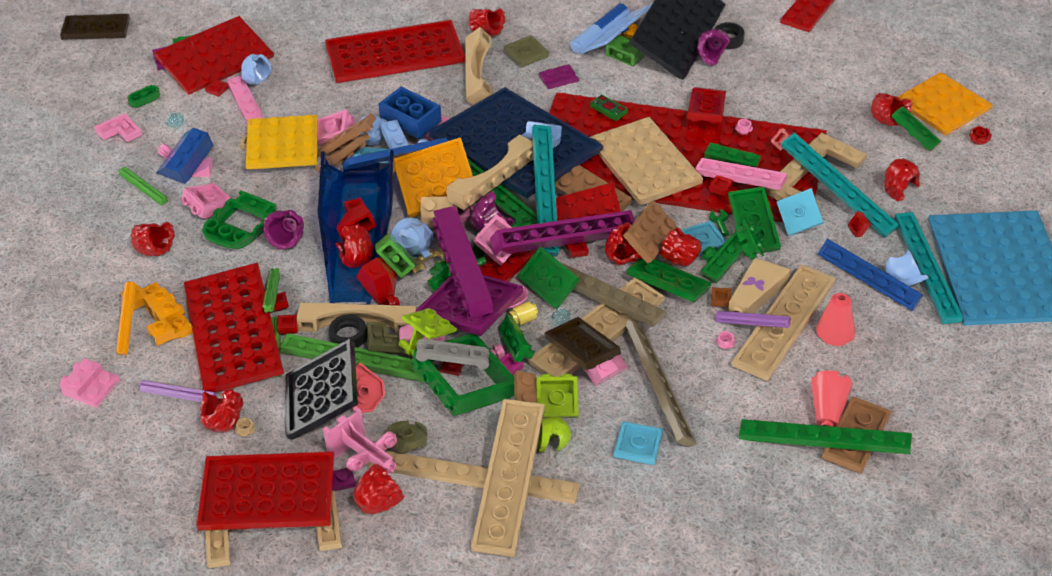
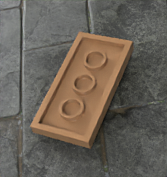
(581, 179)
(649, 231)
(858, 415)

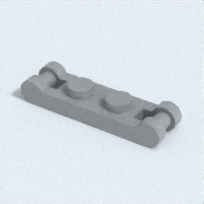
(452, 353)

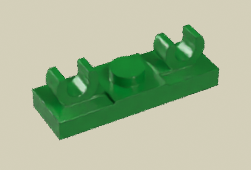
(515, 339)

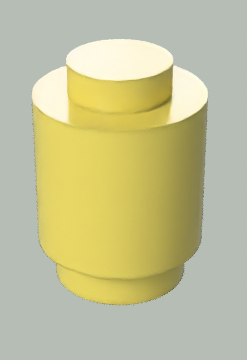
(524, 313)

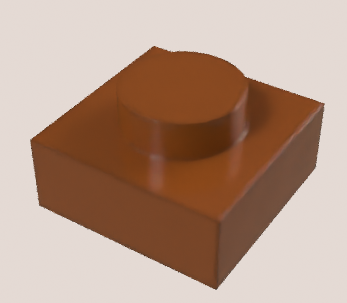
(720, 297)

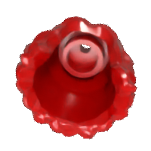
(488, 20)
(885, 105)
(897, 178)
(152, 238)
(357, 248)
(618, 248)
(680, 248)
(219, 413)
(377, 491)

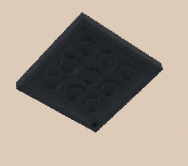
(321, 389)

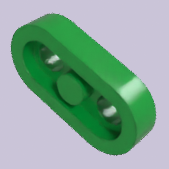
(143, 96)

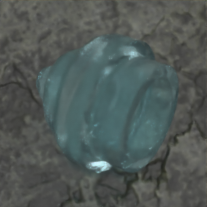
(175, 120)
(560, 316)

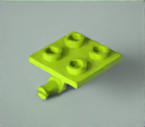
(425, 324)

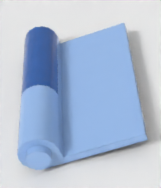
(606, 28)

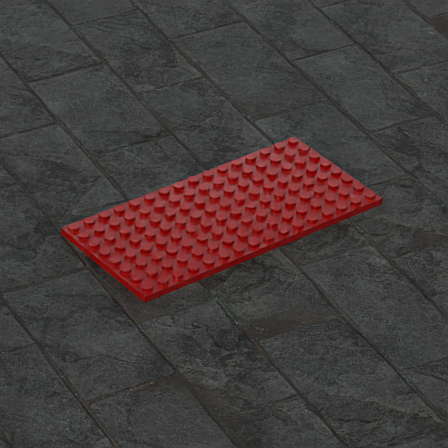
(692, 141)

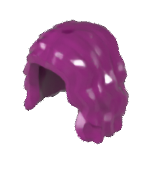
(709, 49)
(485, 211)
(283, 229)

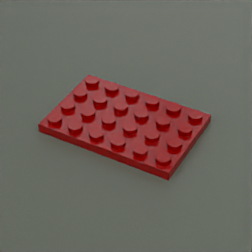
(211, 54)
(266, 491)

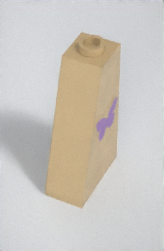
(758, 286)

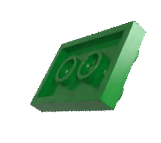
(548, 277)

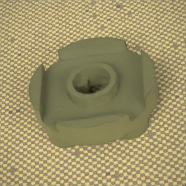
(408, 435)

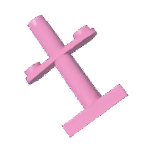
(351, 434)

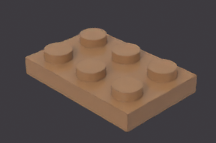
(345, 152)

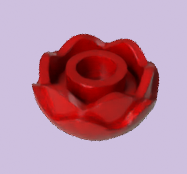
(980, 135)

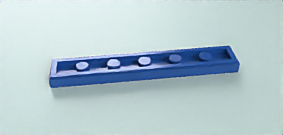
(383, 156)
(870, 274)

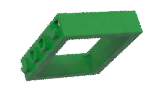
(473, 400)

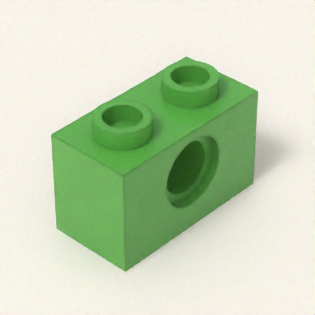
(622, 51)
(395, 255)

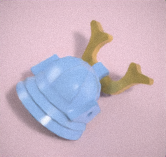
(416, 240)

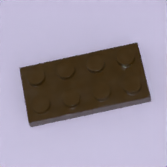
(95, 26)
(583, 343)

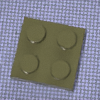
(526, 51)

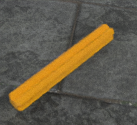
(126, 318)

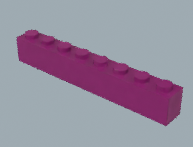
(557, 233)
(462, 262)

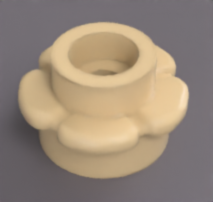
(245, 423)

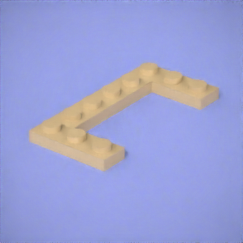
(822, 145)
(219, 547)

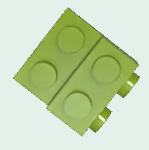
(558, 395)

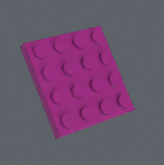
(449, 306)

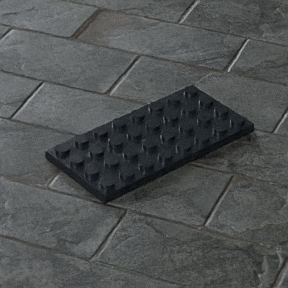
(672, 32)

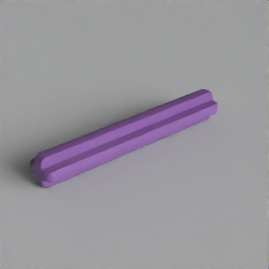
(753, 319)
(172, 390)

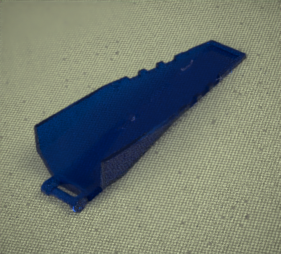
(335, 188)

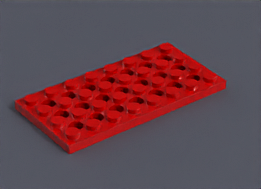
(402, 40)
(224, 335)

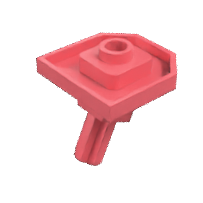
(369, 388)

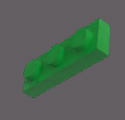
(916, 128)
(731, 155)

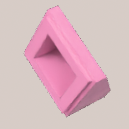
(204, 168)

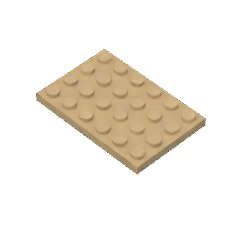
(646, 161)

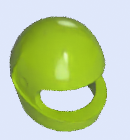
(551, 428)

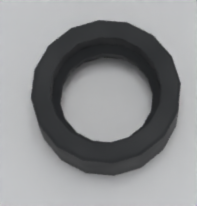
(732, 28)
(348, 321)

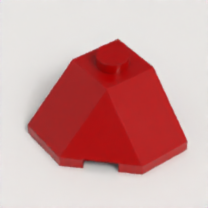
(378, 279)

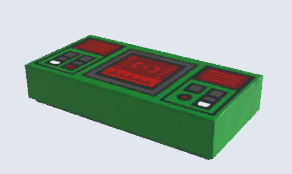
(608, 107)

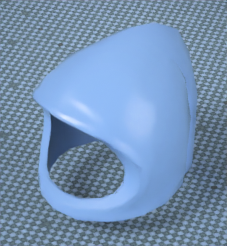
(904, 269)

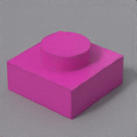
(510, 364)

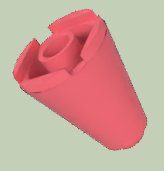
(837, 321)
(830, 396)

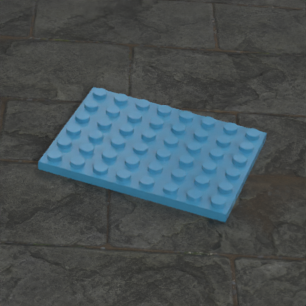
(997, 265)

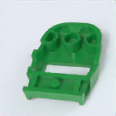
(229, 236)

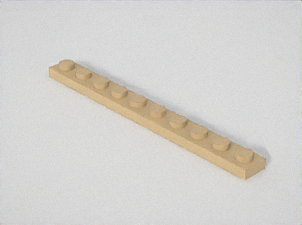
(476, 476)

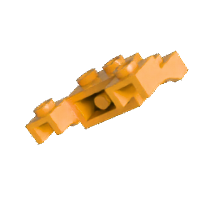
(166, 312)

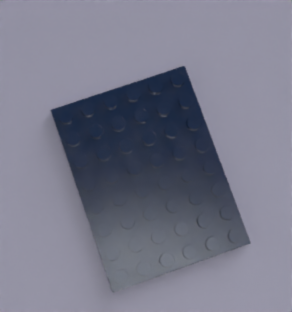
(501, 118)

